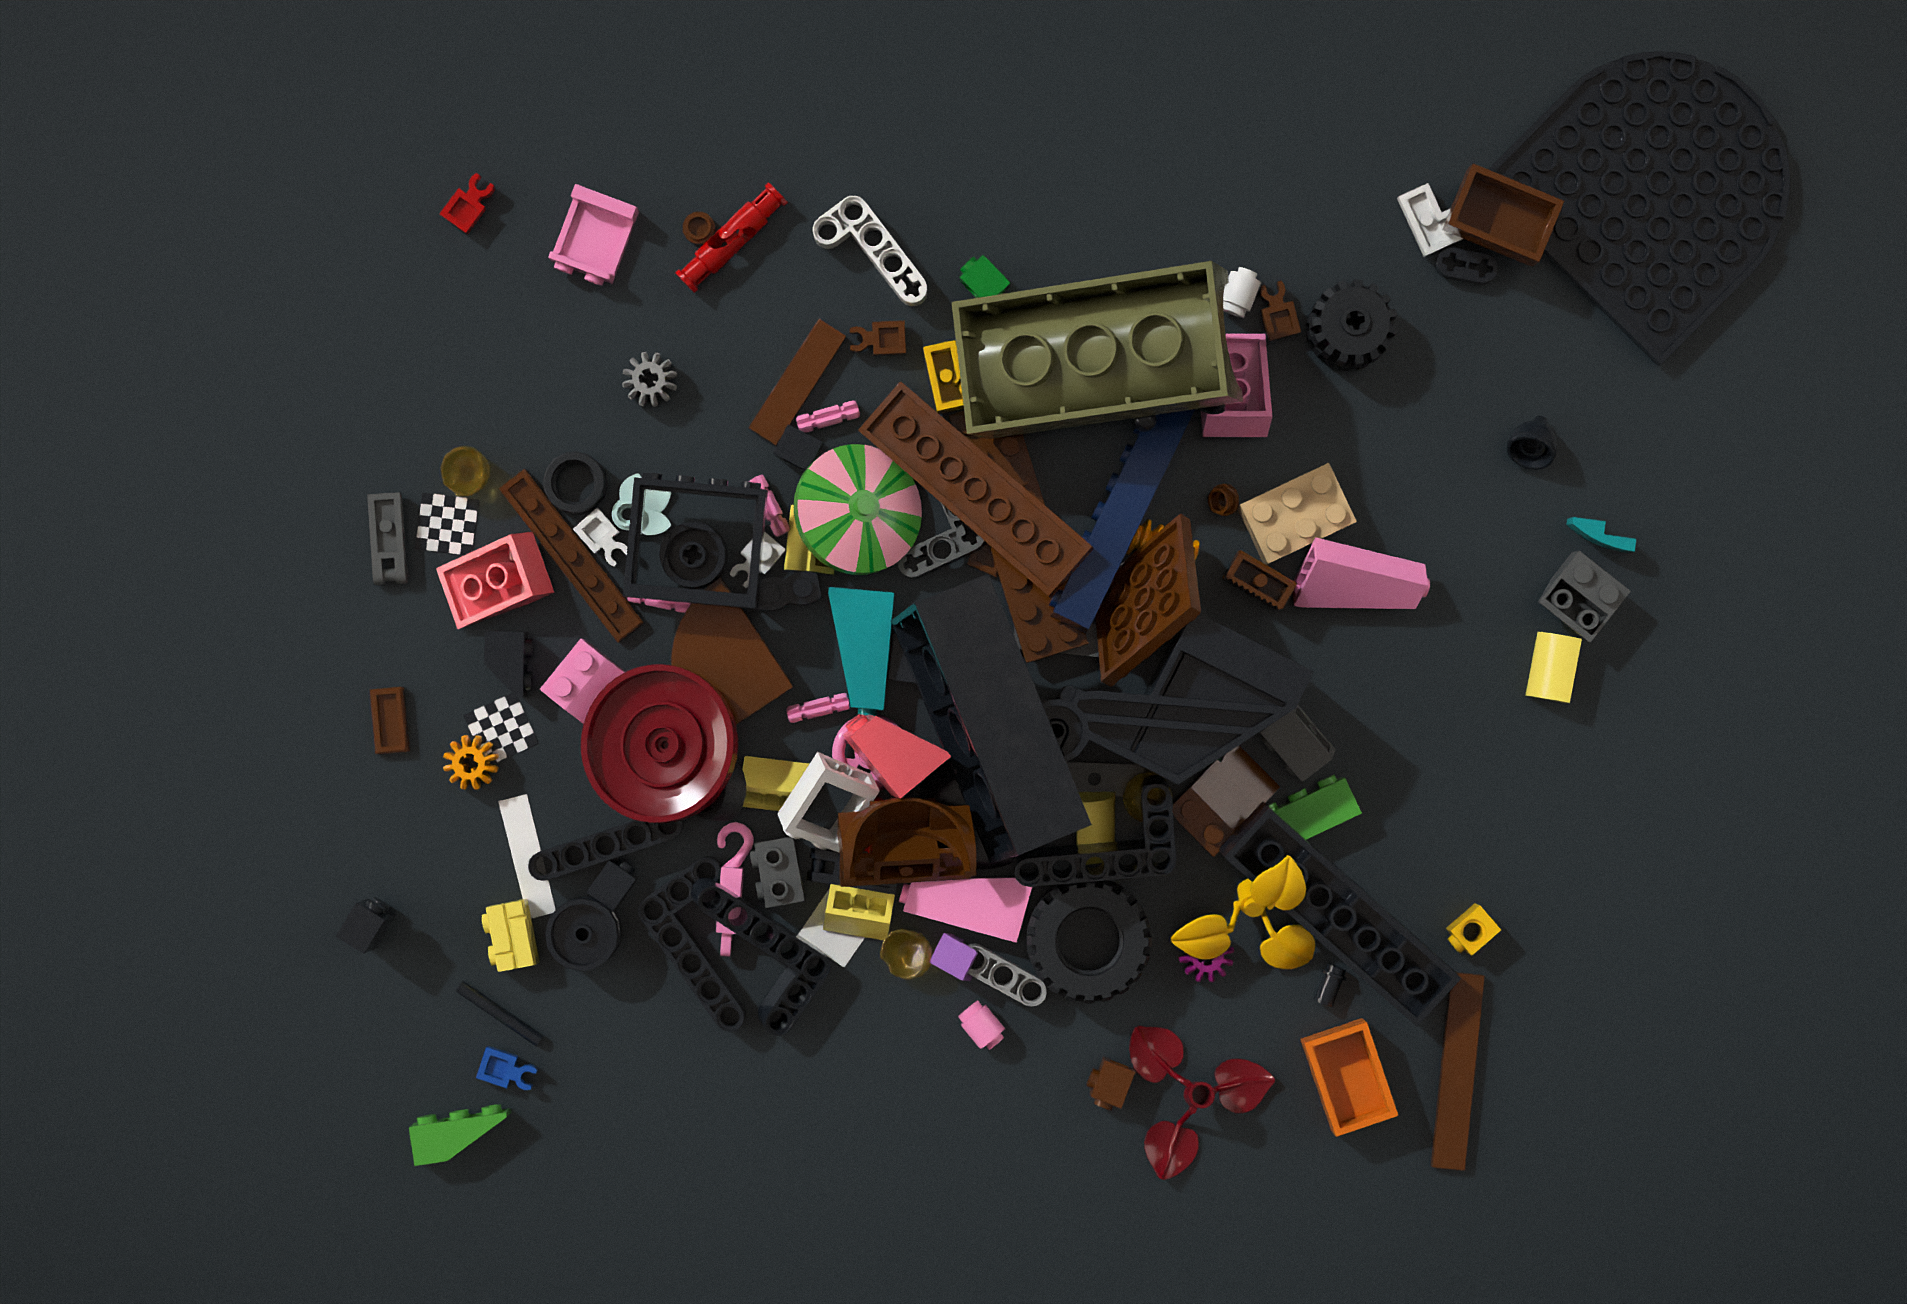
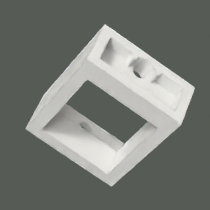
(836, 773)

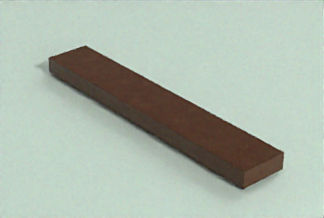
(571, 555)
(1457, 1072)

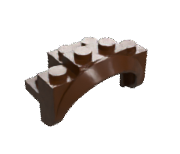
(905, 843)

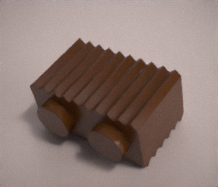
(1259, 580)

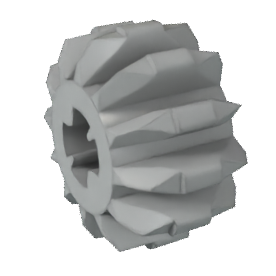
(642, 388)

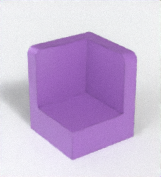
(954, 956)

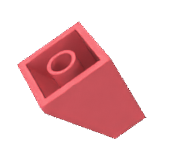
(892, 753)

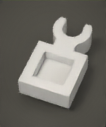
(599, 533)
(771, 553)

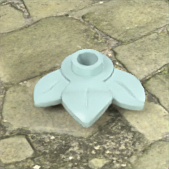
(655, 502)

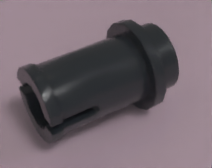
(1330, 984)

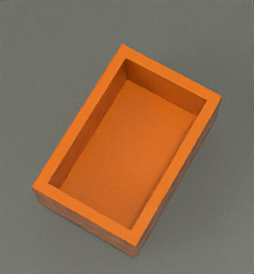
(1349, 1077)

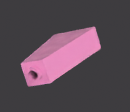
(1357, 578)
(977, 904)

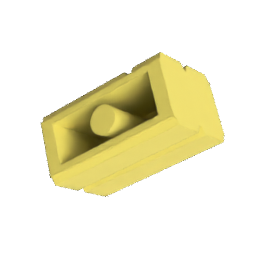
(511, 935)

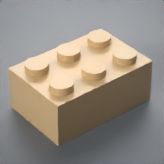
(1296, 513)

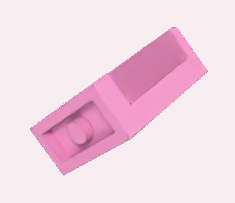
(594, 235)

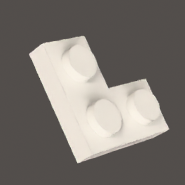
(1426, 220)

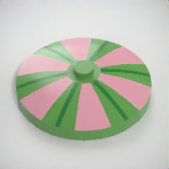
(857, 510)

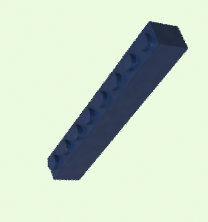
(1119, 519)

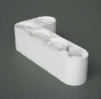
(876, 254)

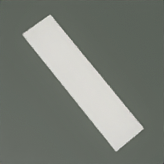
(523, 845)

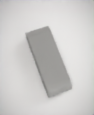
(1019, 978)

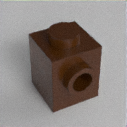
(1110, 1083)

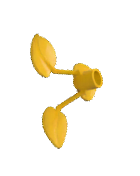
(1278, 887)

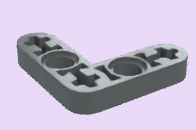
(959, 549)

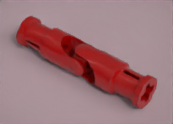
(748, 221)

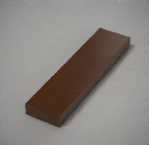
(797, 381)

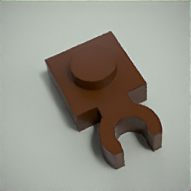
(1280, 317)
(885, 337)

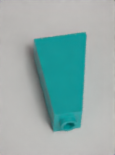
(864, 640)

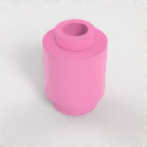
(982, 1025)

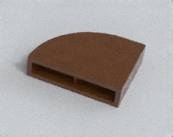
(730, 655)

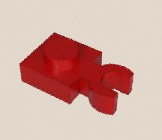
(465, 208)

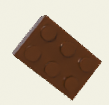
(1503, 215)

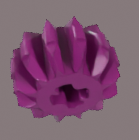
(1209, 967)

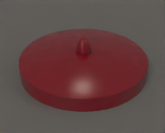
(659, 743)

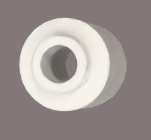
(1240, 292)

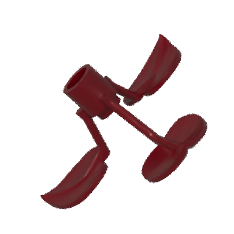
(1240, 1085)

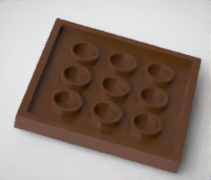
(1148, 600)

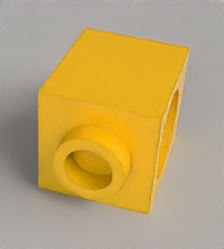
(1486, 930)

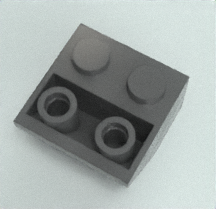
(1583, 595)

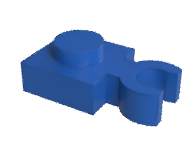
(500, 1068)

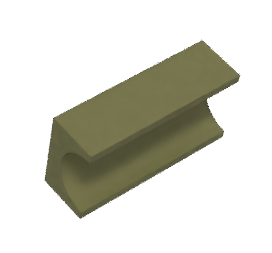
(1094, 351)

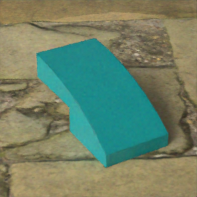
(1594, 532)

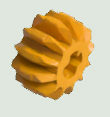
(480, 756)

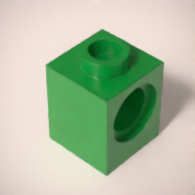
(983, 278)

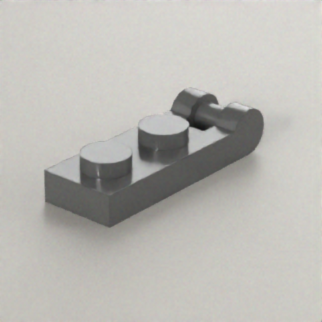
(387, 537)

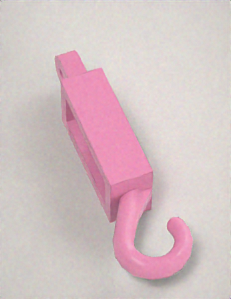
(732, 877)

